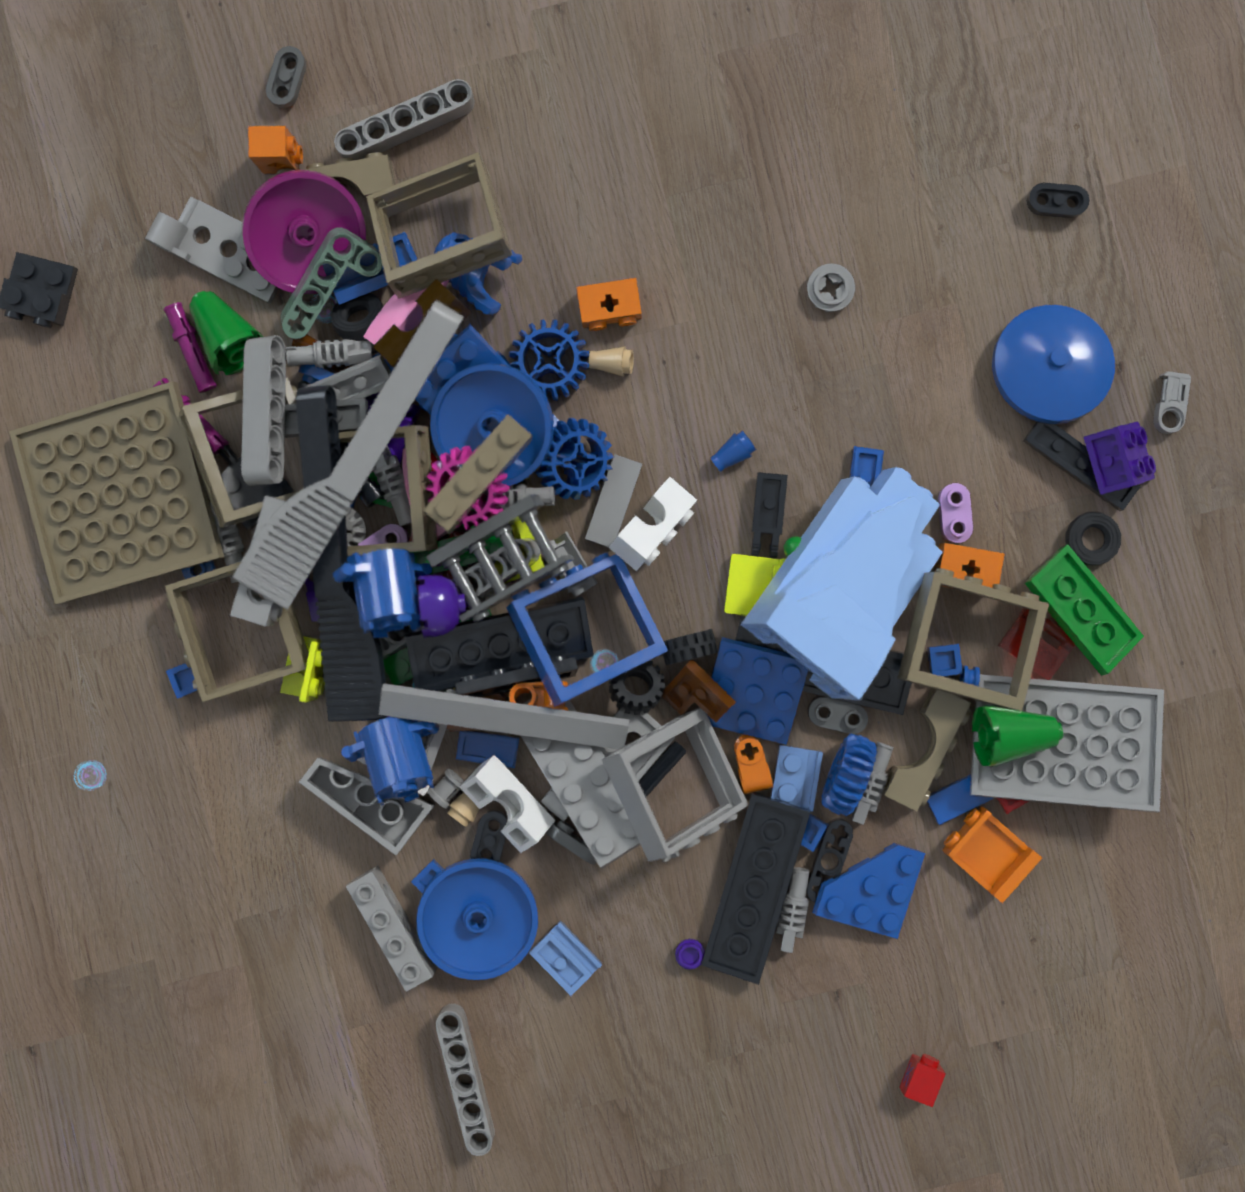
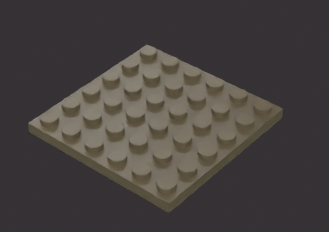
(116, 494)

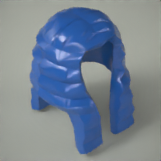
(472, 283)

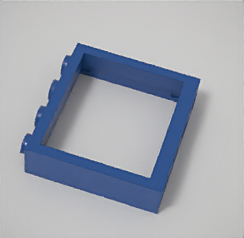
(537, 650)

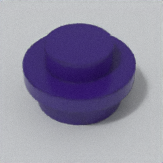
(689, 953)

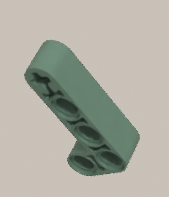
(325, 284)

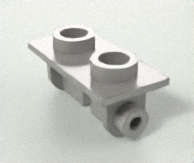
(565, 546)

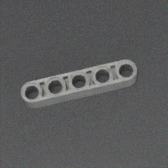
(413, 108)
(263, 410)
(465, 1093)

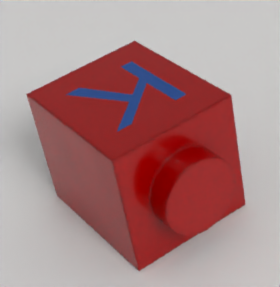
(922, 1079)

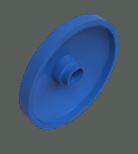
(1053, 364)
(477, 403)
(477, 919)

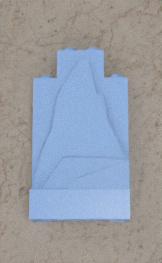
(850, 581)

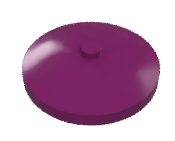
(290, 221)

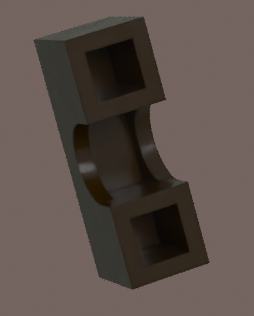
(395, 341)

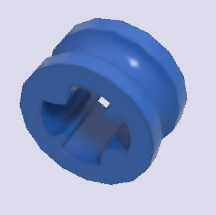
(970, 676)

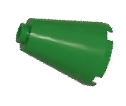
(221, 332)
(1012, 734)

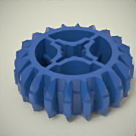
(558, 349)
(578, 479)
(849, 774)

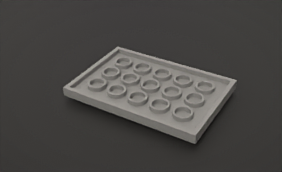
(1106, 751)

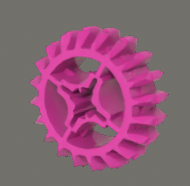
(450, 465)

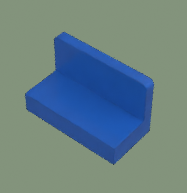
(355, 284)

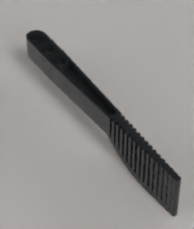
(350, 657)

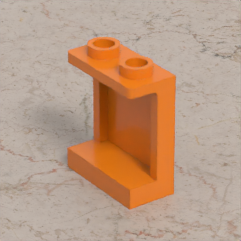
(991, 853)

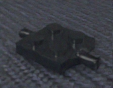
(243, 494)

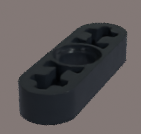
(844, 842)

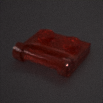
(1047, 657)

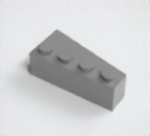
(355, 799)

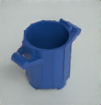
(385, 589)
(394, 756)

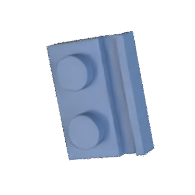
(796, 776)
(565, 958)

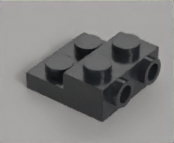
(38, 290)

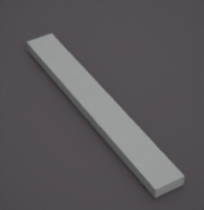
(503, 716)

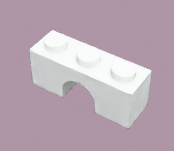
(639, 541)
(526, 816)

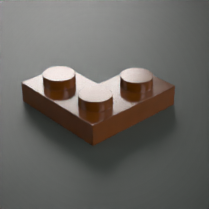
(696, 686)

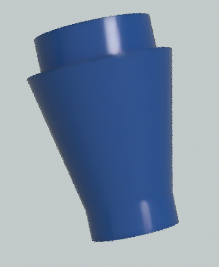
(735, 450)

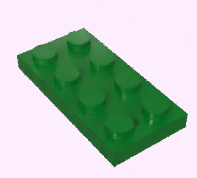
(1084, 610)

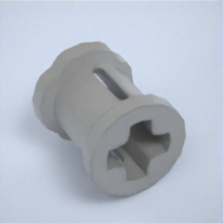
(446, 788)

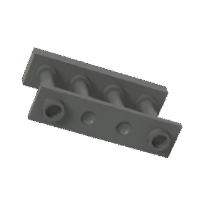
(475, 543)

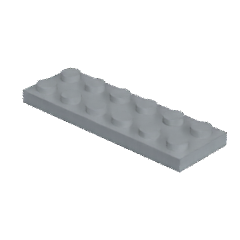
(586, 794)

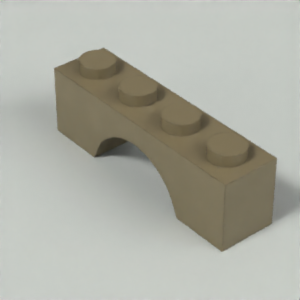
(366, 174)
(477, 473)
(911, 782)

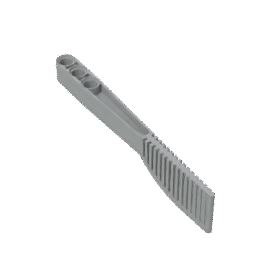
(305, 523)

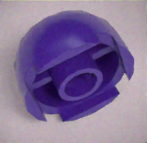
(439, 605)

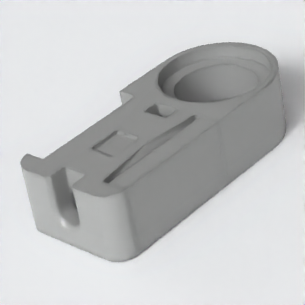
(1173, 399)

